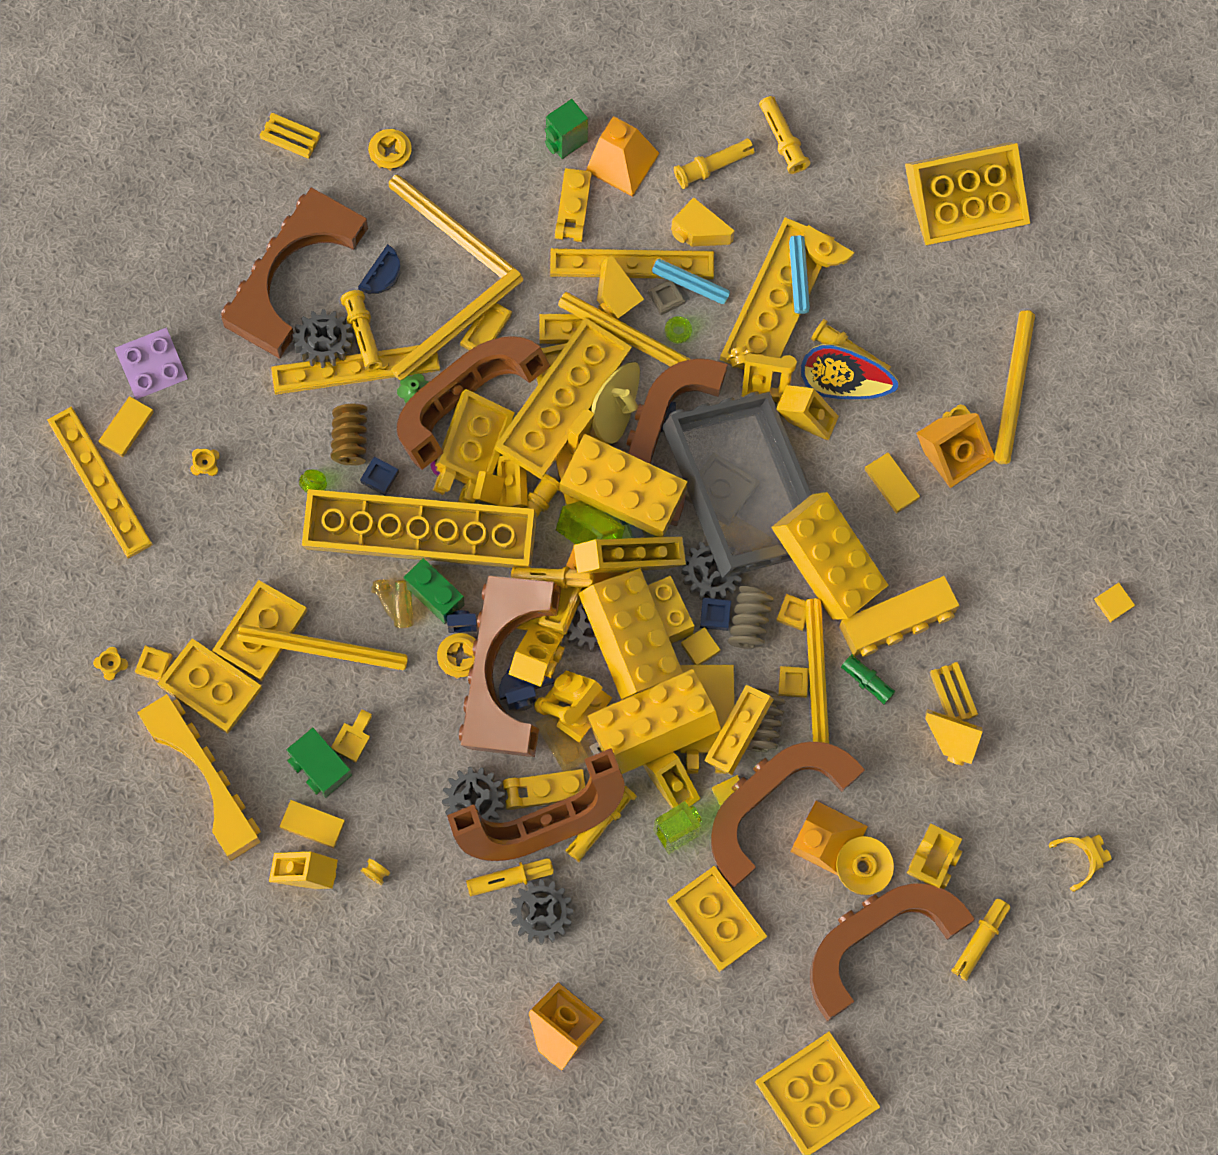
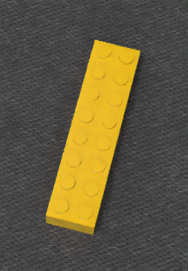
(419, 529)

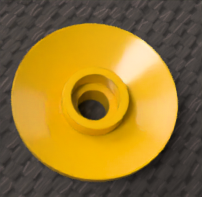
(878, 863)

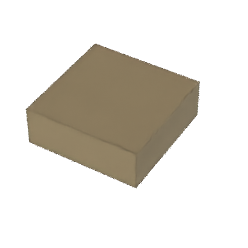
(666, 296)

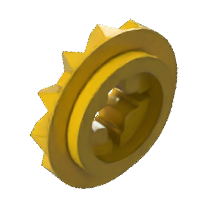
(387, 138)
(450, 646)

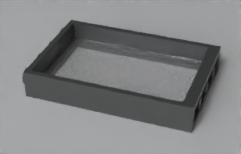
(738, 477)

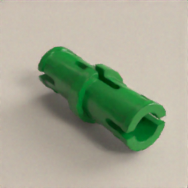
(868, 679)

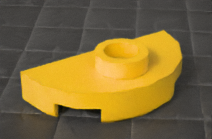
(824, 249)

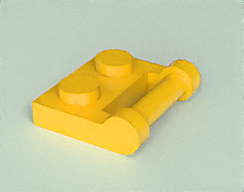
(759, 374)
(573, 690)

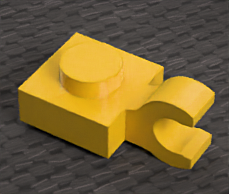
(351, 739)

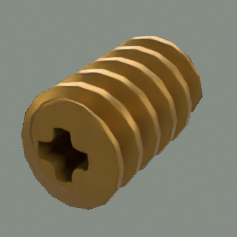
(347, 432)

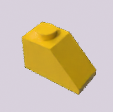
(700, 226)
(616, 290)
(807, 410)
(955, 737)
(672, 780)
(303, 870)

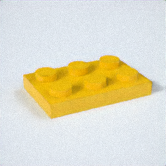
(262, 609)
(209, 686)
(716, 919)

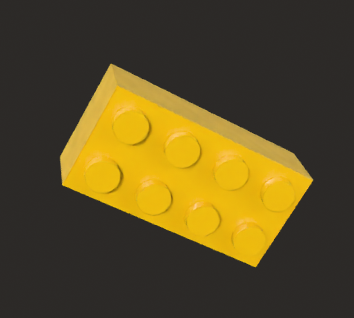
(623, 486)
(830, 556)
(630, 633)
(655, 721)

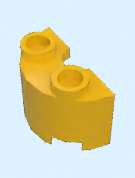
(934, 856)

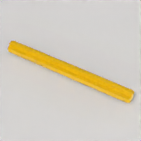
(449, 226)
(457, 324)
(621, 330)
(1014, 387)
(322, 647)
(817, 670)

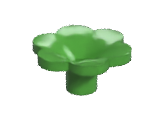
(406, 390)

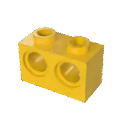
(671, 609)
(537, 655)

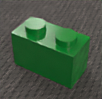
(566, 129)
(433, 590)
(318, 763)

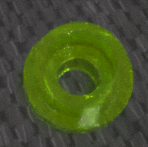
(678, 321)
(313, 480)

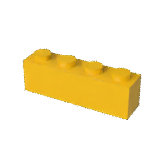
(629, 554)
(899, 616)

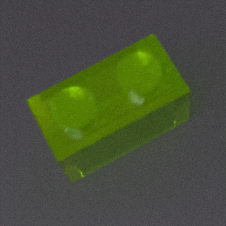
(586, 523)
(677, 827)

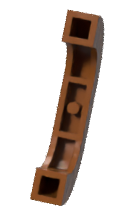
(468, 372)
(683, 377)
(747, 794)
(545, 826)
(934, 902)

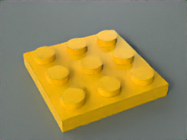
(817, 1094)

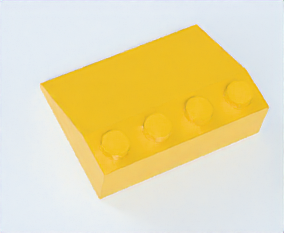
(968, 192)

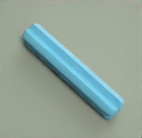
(799, 274)
(690, 281)

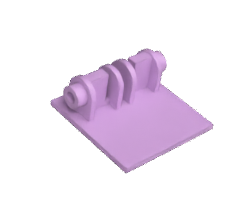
(151, 363)

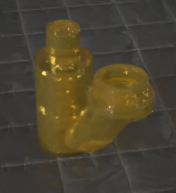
(400, 607)

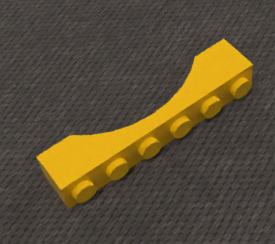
(229, 826)

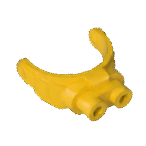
(1094, 851)

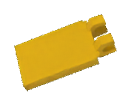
(471, 443)
(719, 687)

